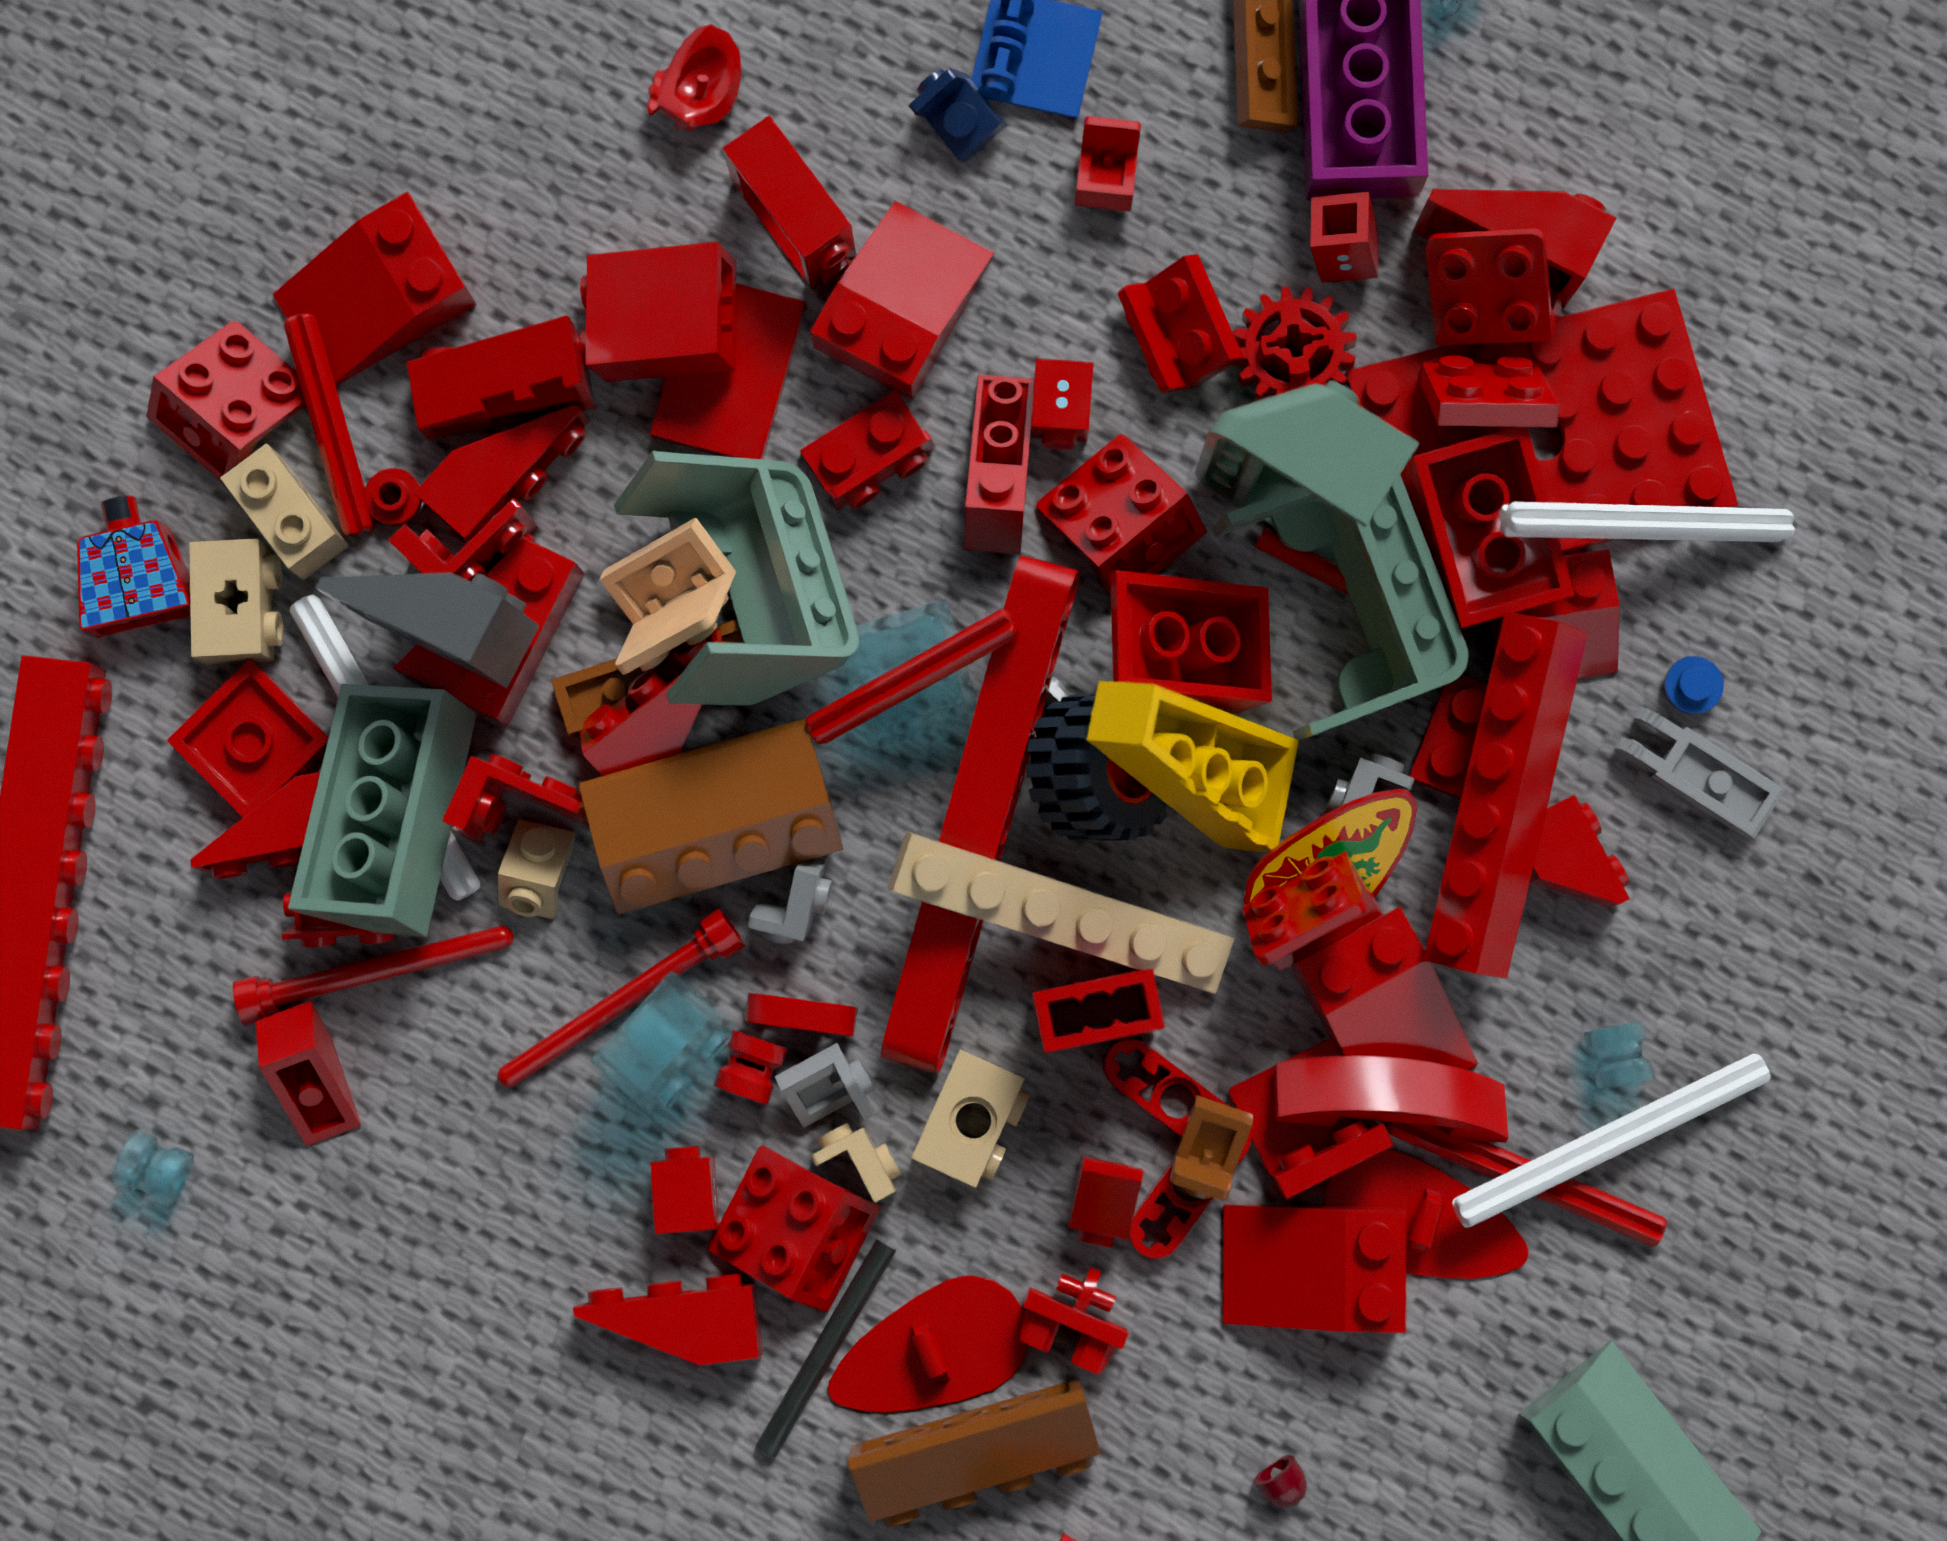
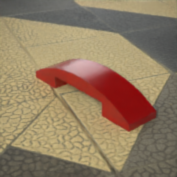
(1392, 1091)

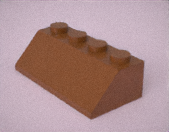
(710, 816)
(974, 1451)

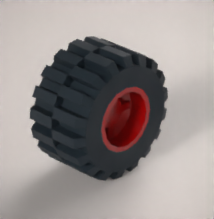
(1082, 787)

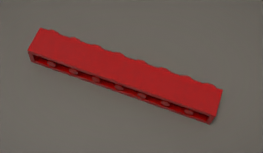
(41, 831)

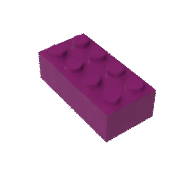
(1363, 97)

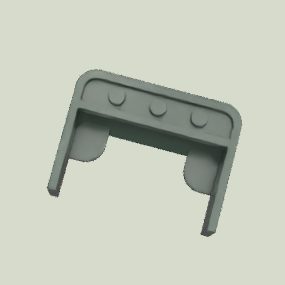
(1310, 441)
(784, 580)
(1392, 590)

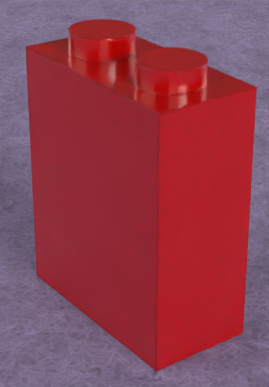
(659, 312)
(1097, 1011)

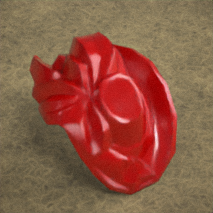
(699, 80)

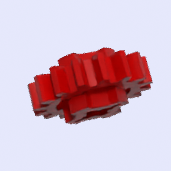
(1315, 342)

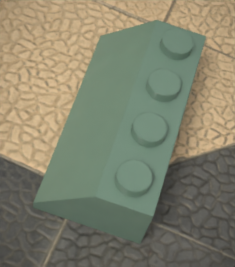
(380, 807)
(1633, 1457)

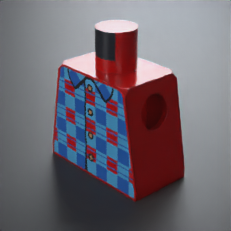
(130, 573)

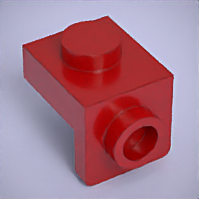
(1108, 163)

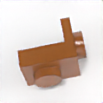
(1210, 1149)

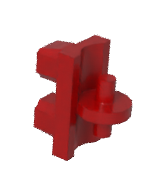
(1047, 1313)

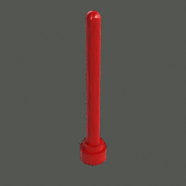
(712, 940)
(260, 998)

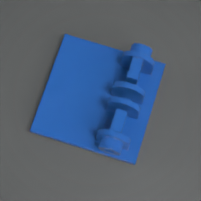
(1037, 54)

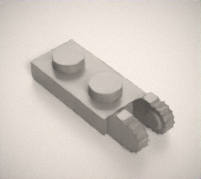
(1704, 775)

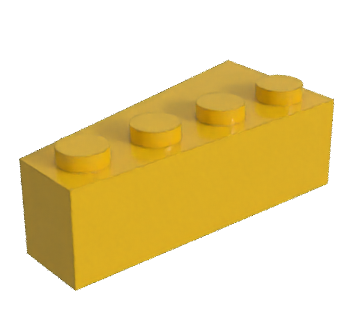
(1199, 760)

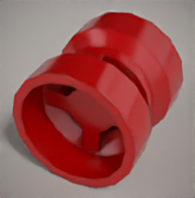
(745, 1079)

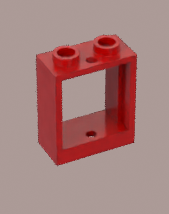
(791, 203)

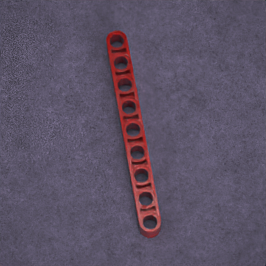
(981, 809)

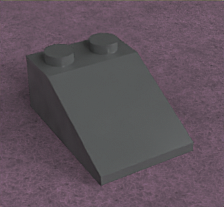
(452, 617)

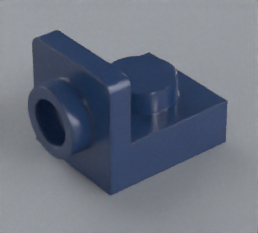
(957, 112)

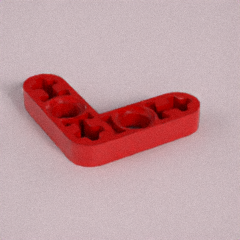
(1131, 1089)

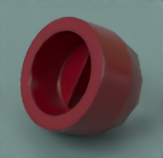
(1287, 1487)

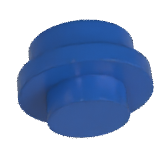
(1693, 685)

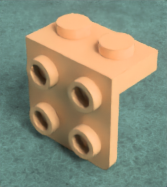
(669, 594)

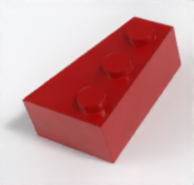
(500, 380)
(547, 587)

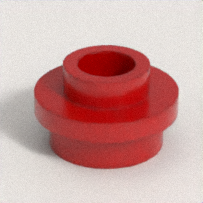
(404, 509)

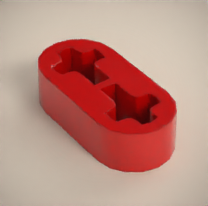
(801, 1014)

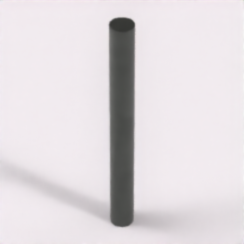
(825, 1348)

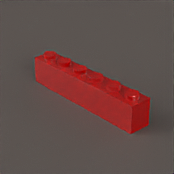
(1506, 795)

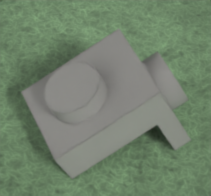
(1364, 776)
(807, 896)
(826, 1085)

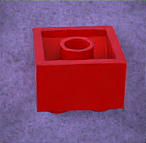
(1592, 609)

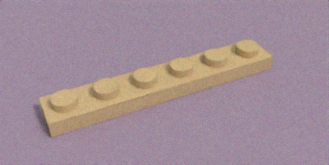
(1059, 912)

